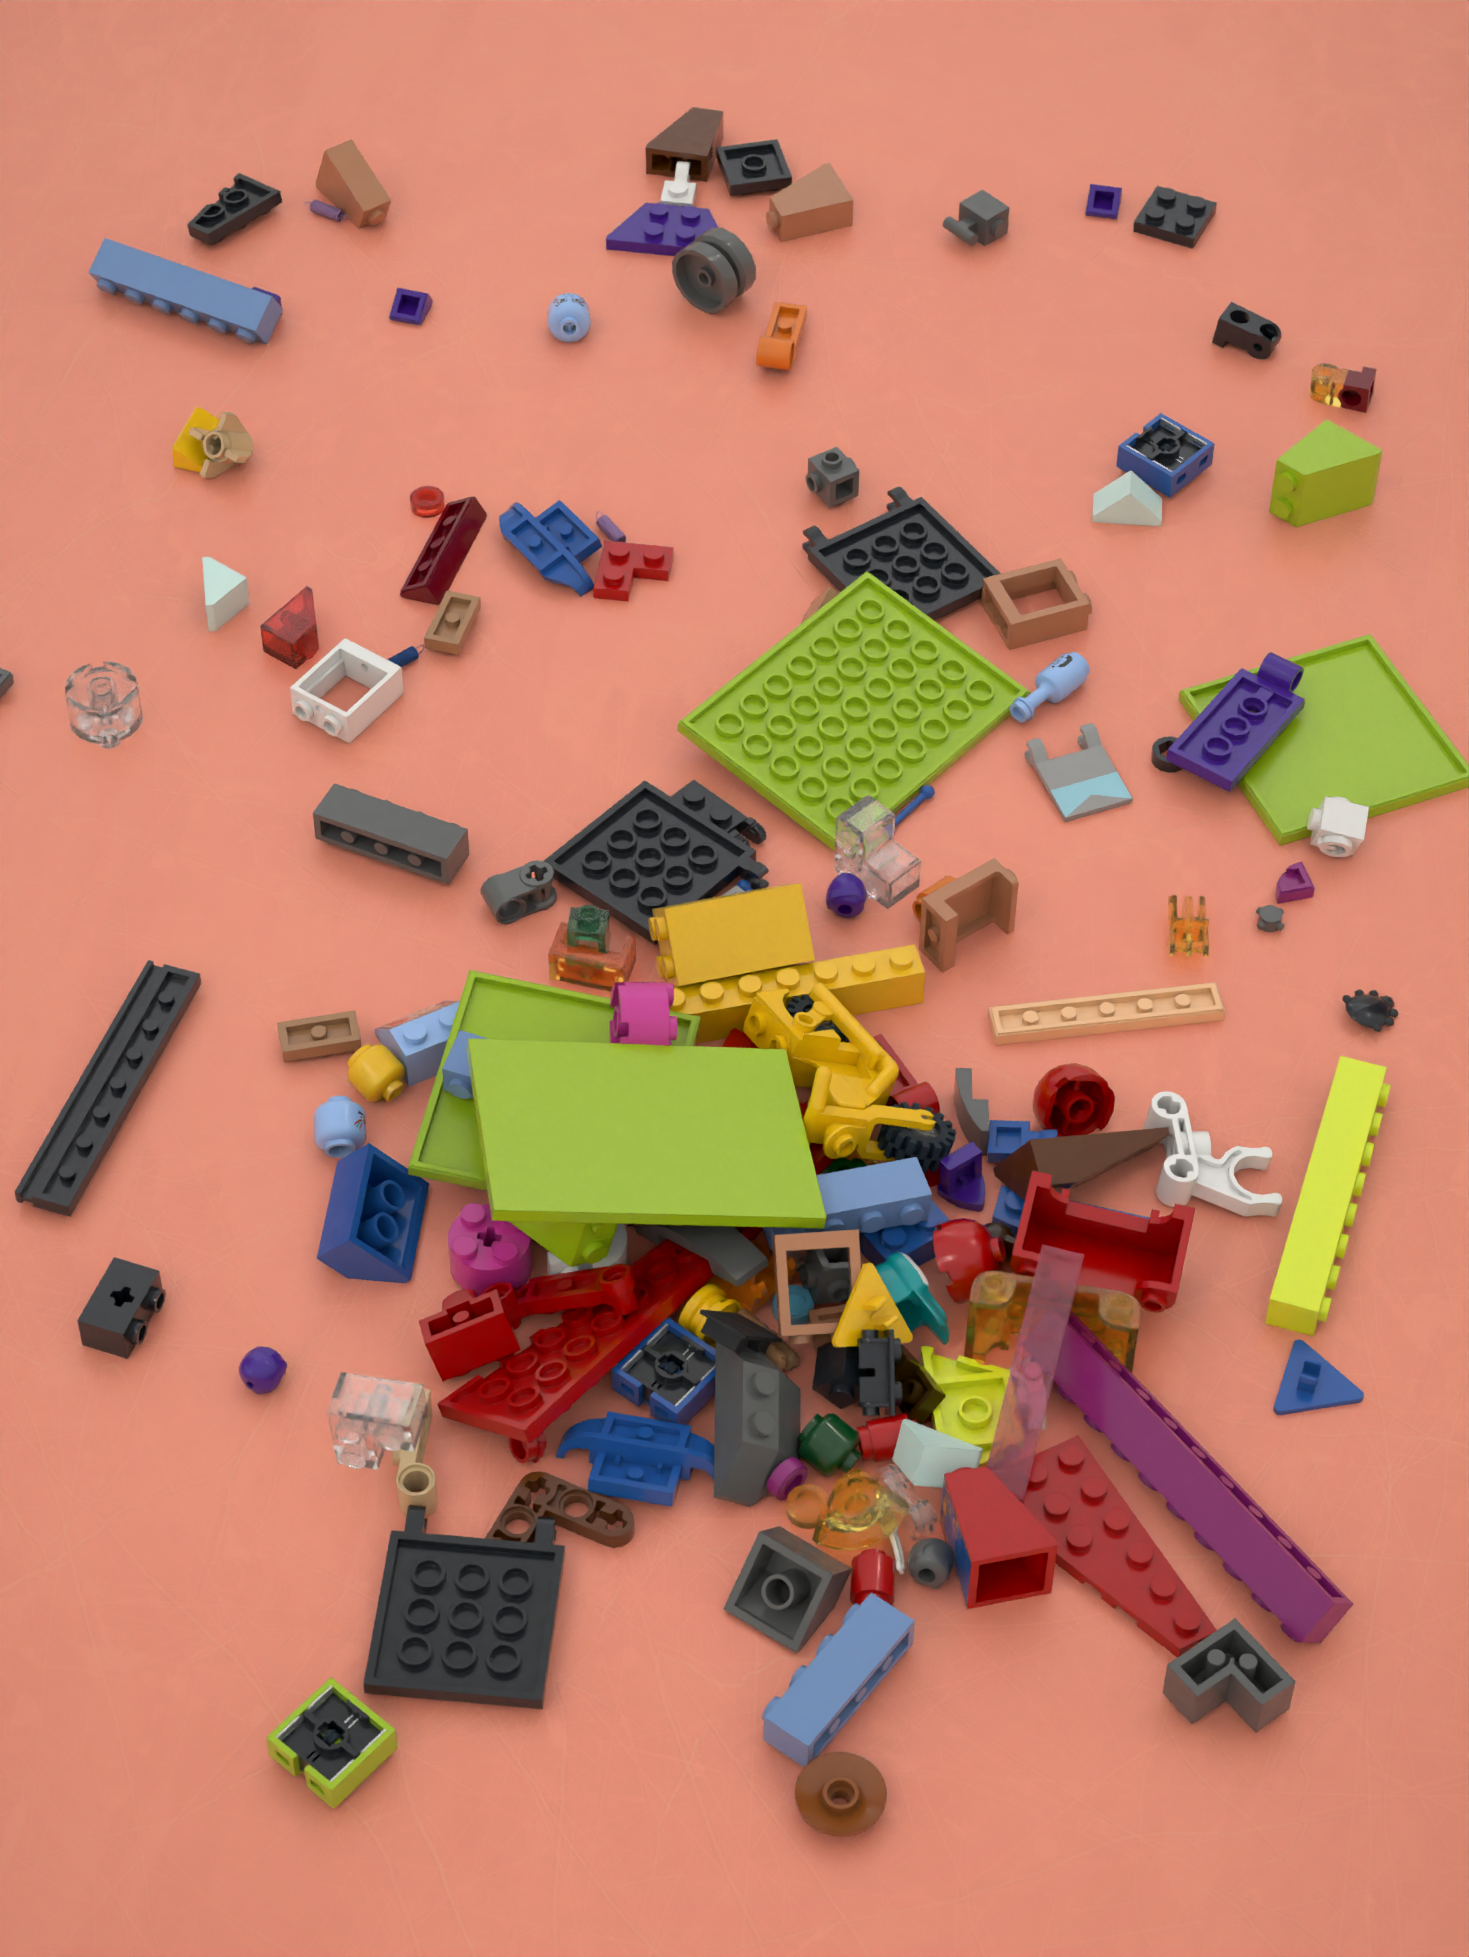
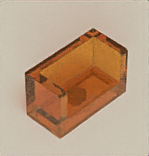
(587, 966)

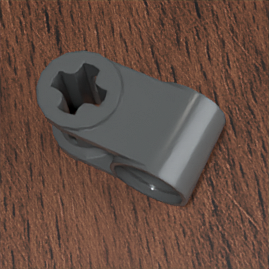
(518, 894)

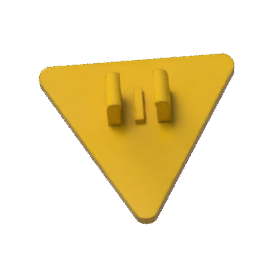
(869, 1309)

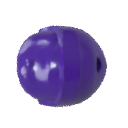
(846, 895)
(262, 1369)

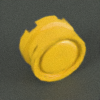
(707, 1298)

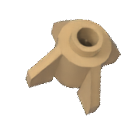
(224, 445)

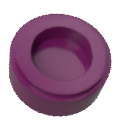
(786, 1478)

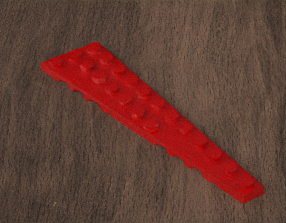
(572, 1357)

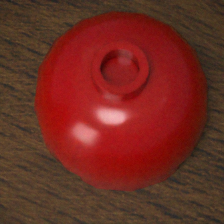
(1073, 1100)
(964, 1252)

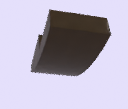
(919, 1389)

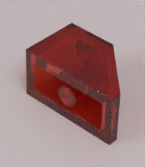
(292, 631)

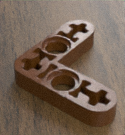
(558, 1496)

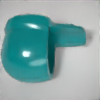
(912, 1295)

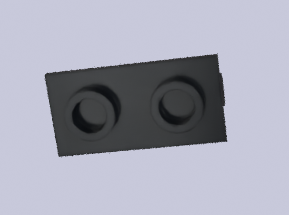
(882, 1388)

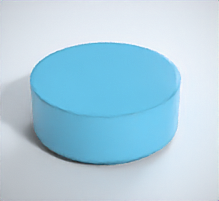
(800, 1303)

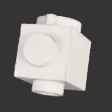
(1338, 826)

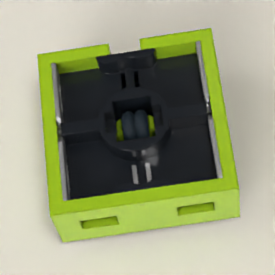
(332, 1742)

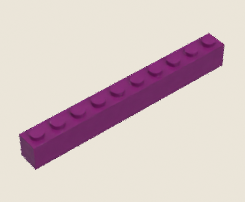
(1197, 1488)

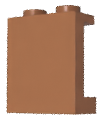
(965, 907)

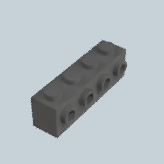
(391, 833)

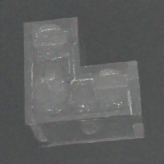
(869, 851)
(374, 1416)

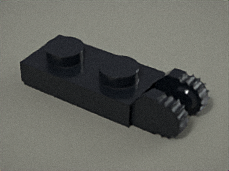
(720, 813)

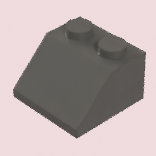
(786, 1587)

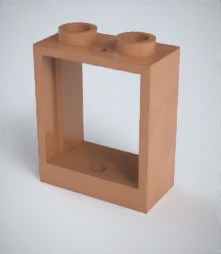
(1039, 625)
(808, 1241)

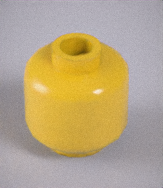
(376, 1073)

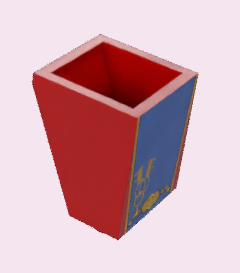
(995, 1540)

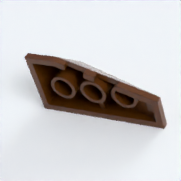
(1074, 1158)

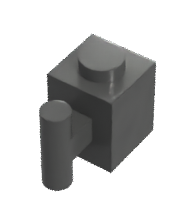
(980, 219)

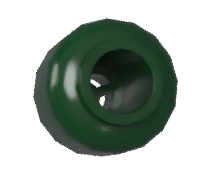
(829, 1444)

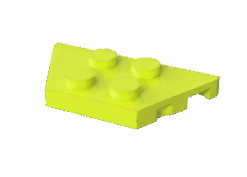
(971, 1400)

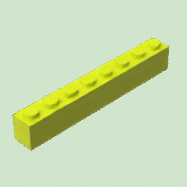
(1326, 1197)

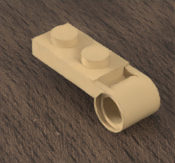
(414, 1474)

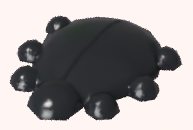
(1371, 1009)

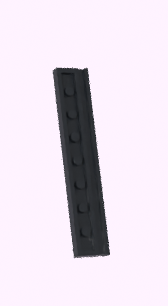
(108, 1089)

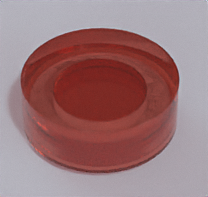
(427, 501)

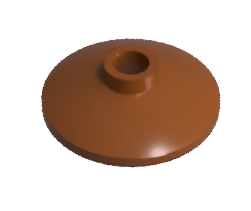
(843, 1777)

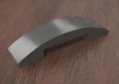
(725, 1248)

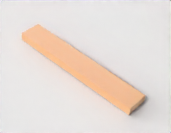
(1106, 1013)

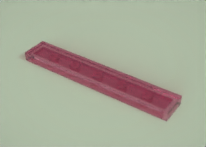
(1034, 1368)

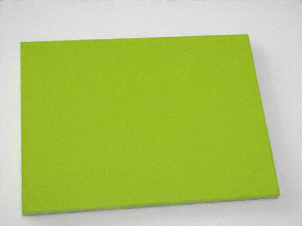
(853, 708)
(642, 1134)

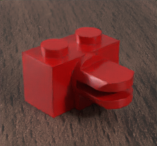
(468, 1333)

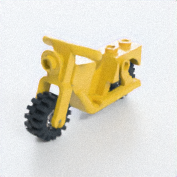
(846, 1080)

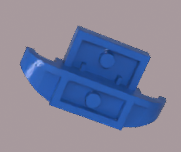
(552, 543)
(638, 1456)

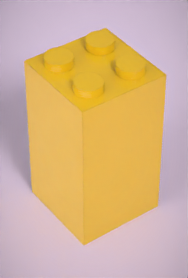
(731, 934)

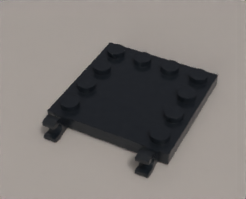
(907, 551)
(650, 857)
(466, 1616)

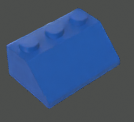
(373, 1218)

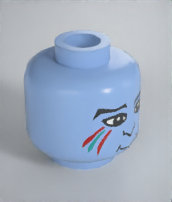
(566, 314)
(339, 1127)

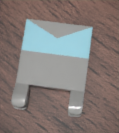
(1082, 780)

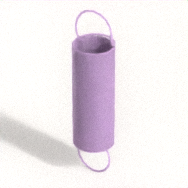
(327, 210)
(610, 528)

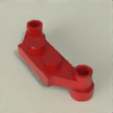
(570, 1290)

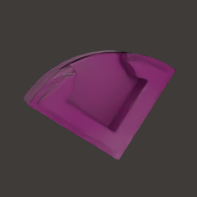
(1294, 884)

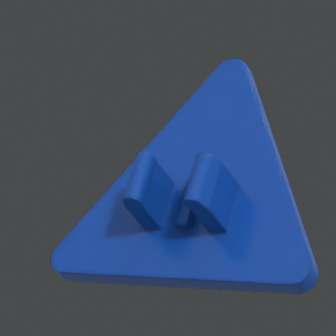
(1312, 1383)

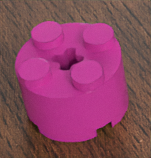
(642, 1013)
(487, 1250)

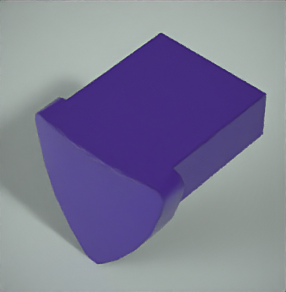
(962, 1178)

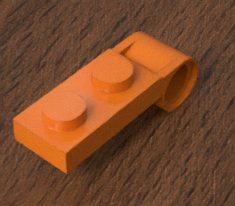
(782, 336)

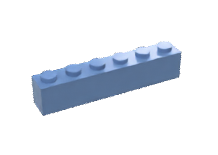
(185, 291)

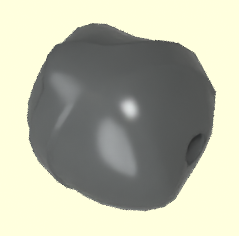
(931, 1562)

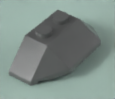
(753, 1423)

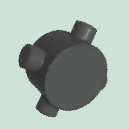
(1270, 918)

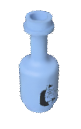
(1052, 684)

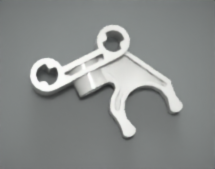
(1195, 1172)

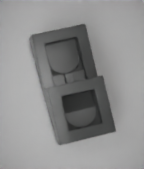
(971, 1113)

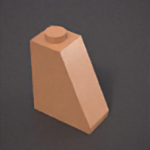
(352, 185)
(810, 206)

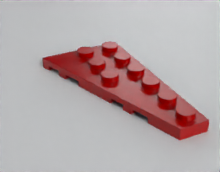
(1109, 1547)

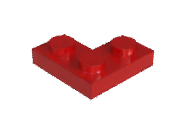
(624, 562)

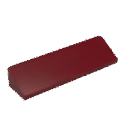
(444, 551)

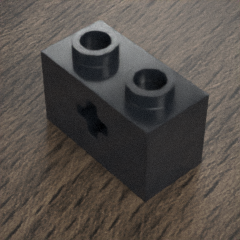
(121, 1308)

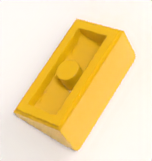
(188, 450)

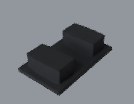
(736, 1331)

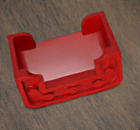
(1118, 1248)

